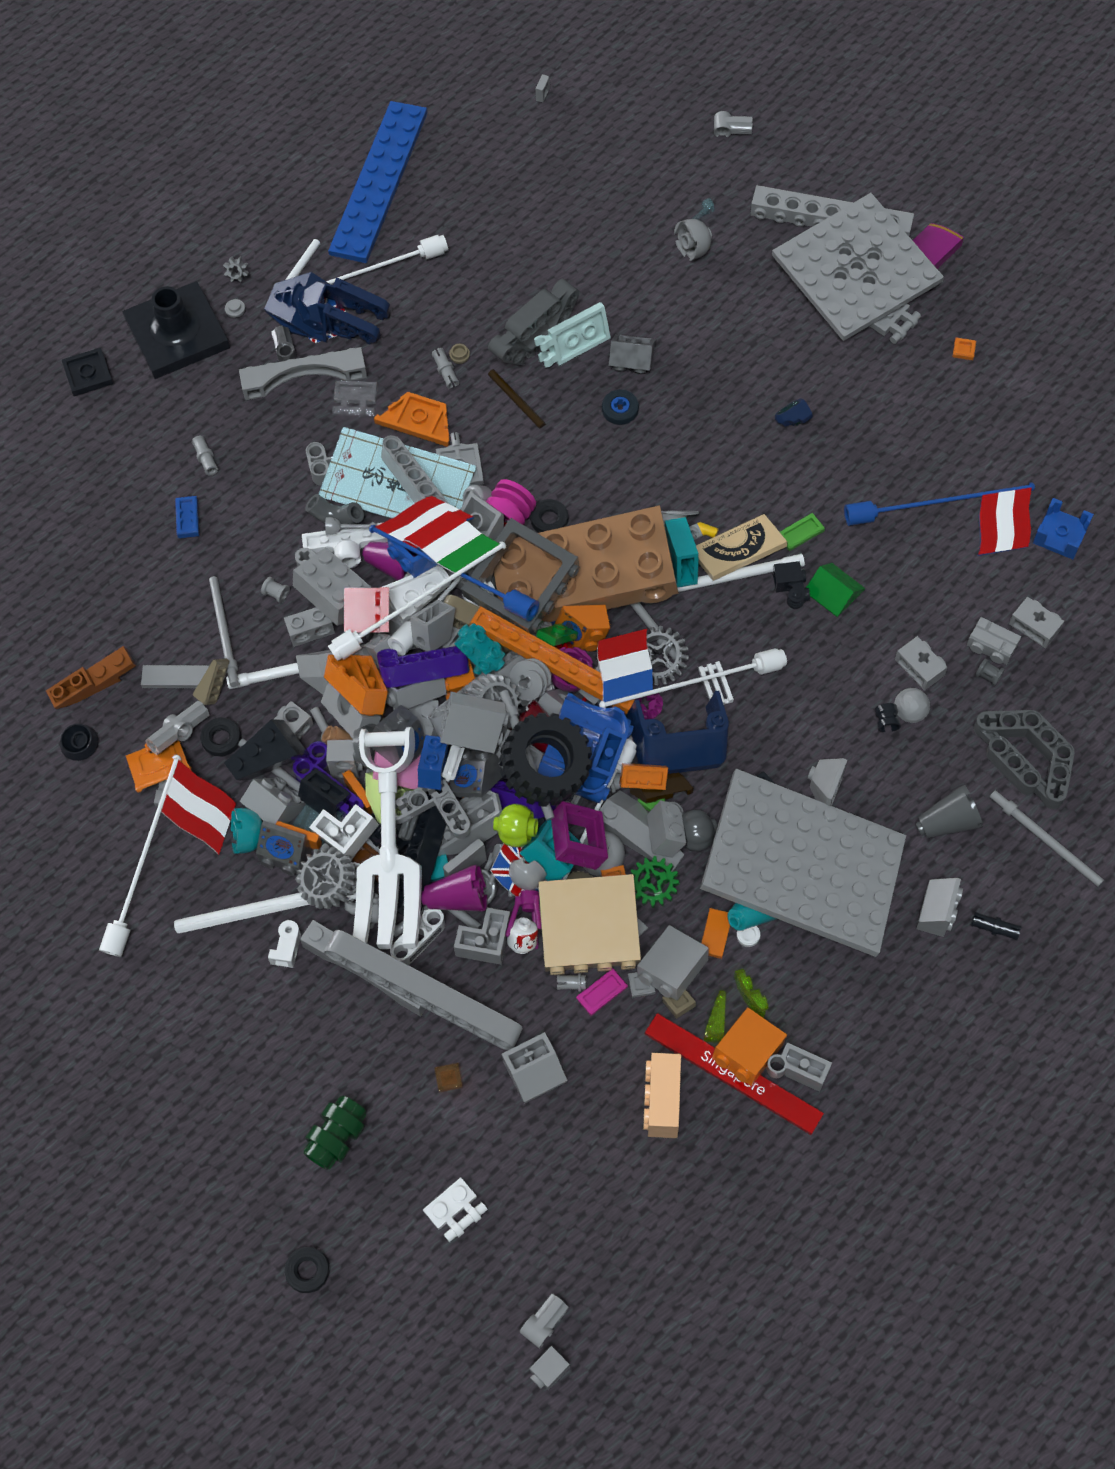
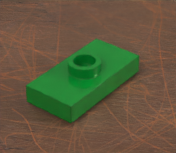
(557, 634)

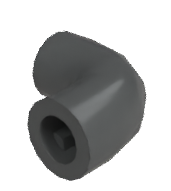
(346, 514)

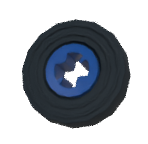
(629, 404)

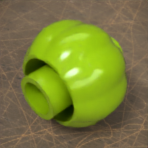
(516, 825)

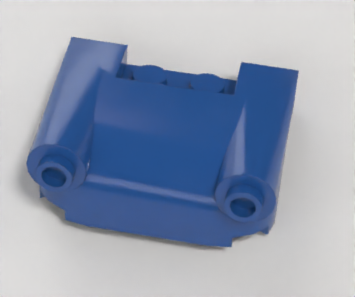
(606, 734)

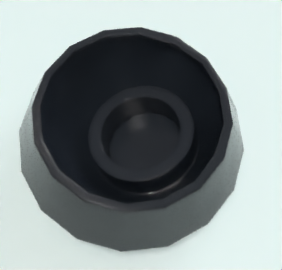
(78, 742)

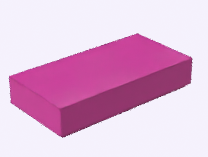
(601, 992)

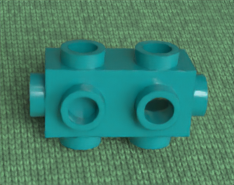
(480, 649)

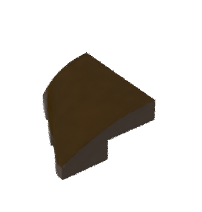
(674, 784)

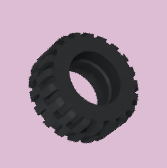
(561, 736)

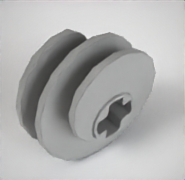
(531, 678)

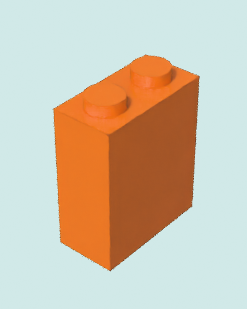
(748, 1046)

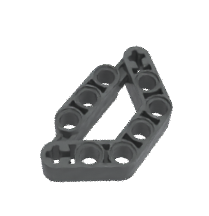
(533, 320)
(995, 736)

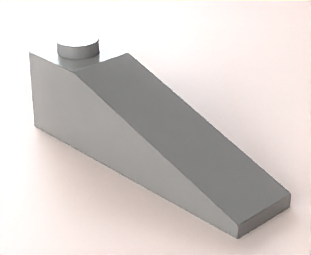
(629, 822)

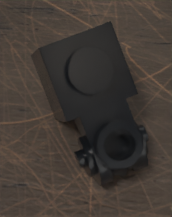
(790, 578)

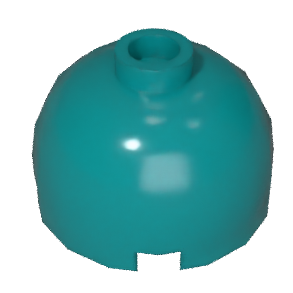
(246, 830)

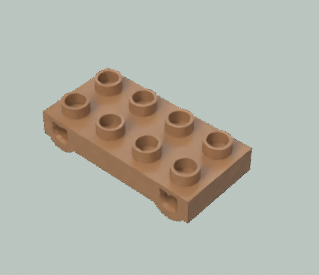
(619, 559)

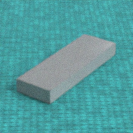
(172, 676)

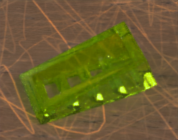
(715, 1027)

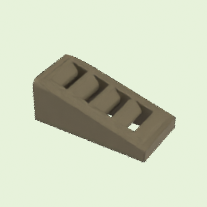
(212, 681)

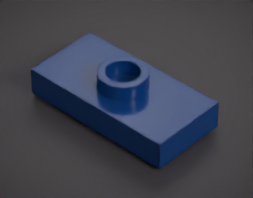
(187, 517)

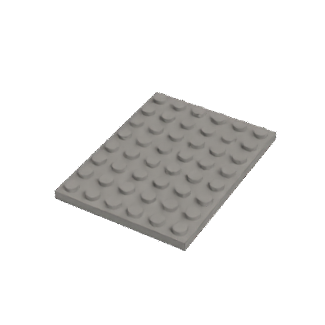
(804, 862)

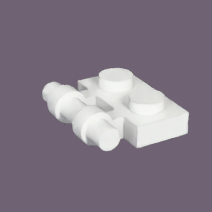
(449, 1204)

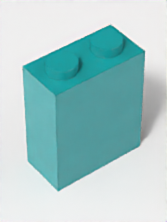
(682, 551)

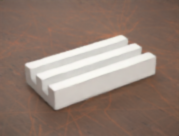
(710, 668)

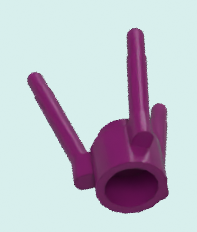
(530, 903)

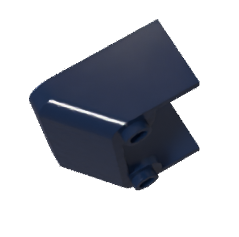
(682, 750)

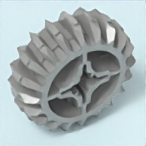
(665, 647)
(484, 689)
(337, 864)

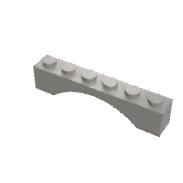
(262, 379)
(316, 940)

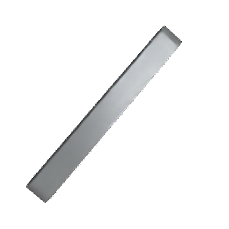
(411, 475)
(423, 990)

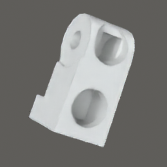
(287, 945)

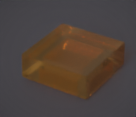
(448, 1077)

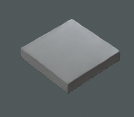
(472, 855)

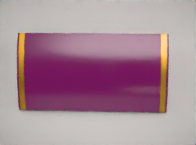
(938, 243)

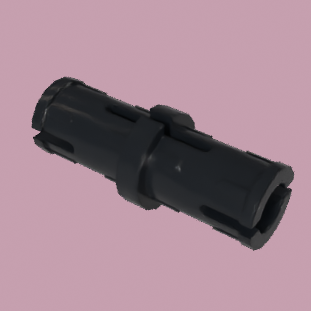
(996, 926)

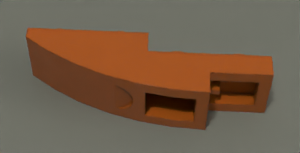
(88, 682)

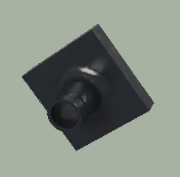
(175, 329)

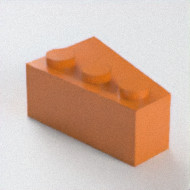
(358, 683)

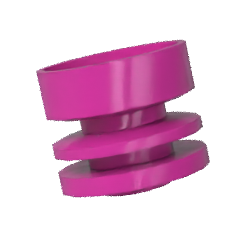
(512, 500)

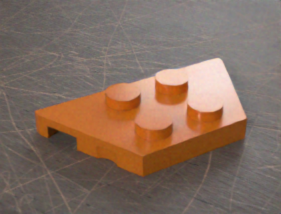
(417, 417)

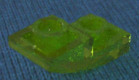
(752, 998)

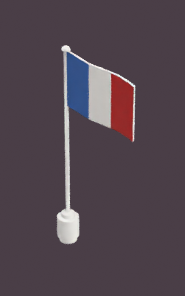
(628, 668)

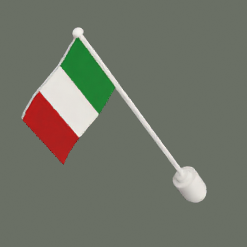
(449, 543)

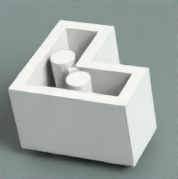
(345, 835)

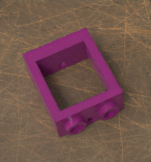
(576, 853)

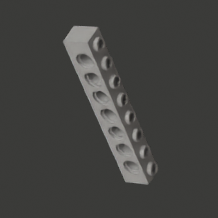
(807, 209)

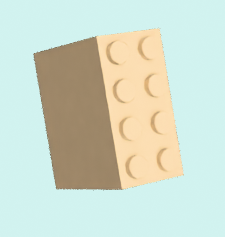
(589, 924)

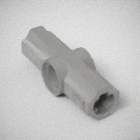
(177, 727)

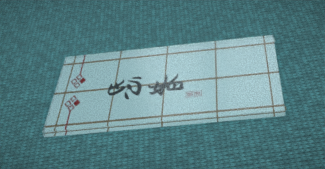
(363, 477)

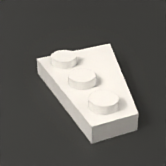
(409, 588)

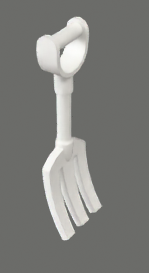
(389, 863)

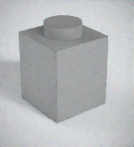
(548, 1369)

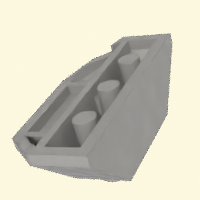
(313, 665)
(481, 815)

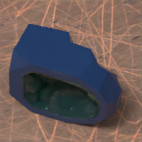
(794, 413)

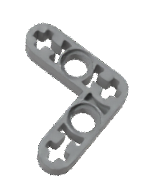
(439, 801)

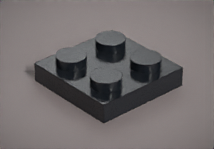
(87, 371)

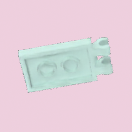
(574, 336)

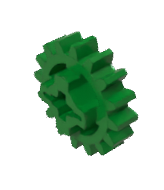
(661, 878)

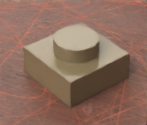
(680, 1006)

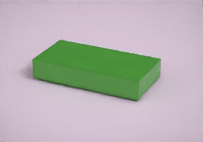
(802, 531)

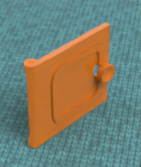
(152, 768)

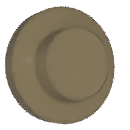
(459, 353)

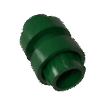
(340, 1124)

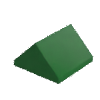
(833, 588)

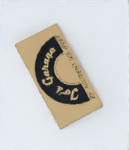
(739, 547)

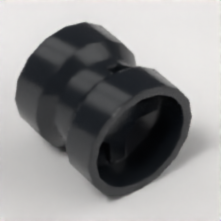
(887, 716)

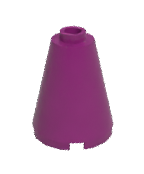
(377, 555)
(457, 891)

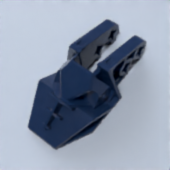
(302, 308)

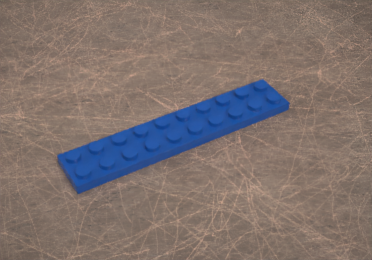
(378, 182)

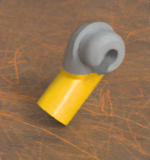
(701, 529)

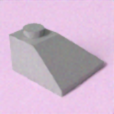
(826, 779)

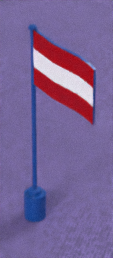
(423, 513)
(1002, 516)

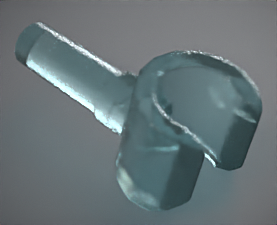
(706, 204)

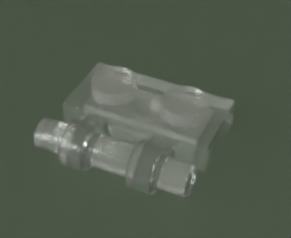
(354, 392)

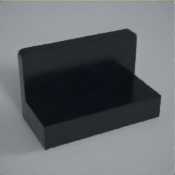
(322, 793)

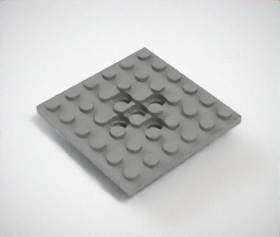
(857, 266)

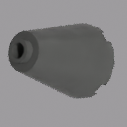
(950, 815)

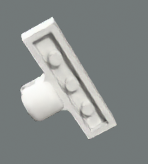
(344, 544)

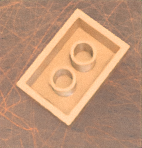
(662, 1095)

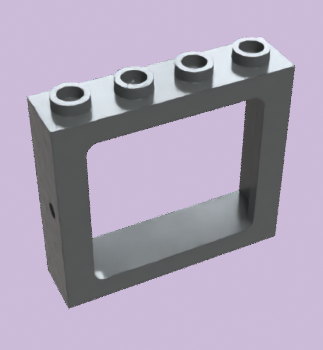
(556, 587)

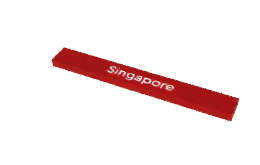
(762, 1091)

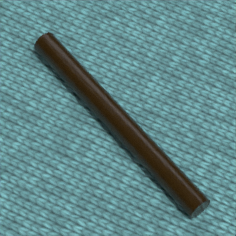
(516, 398)

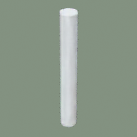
(304, 259)

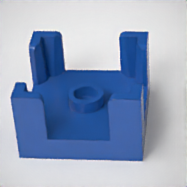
(1062, 531)

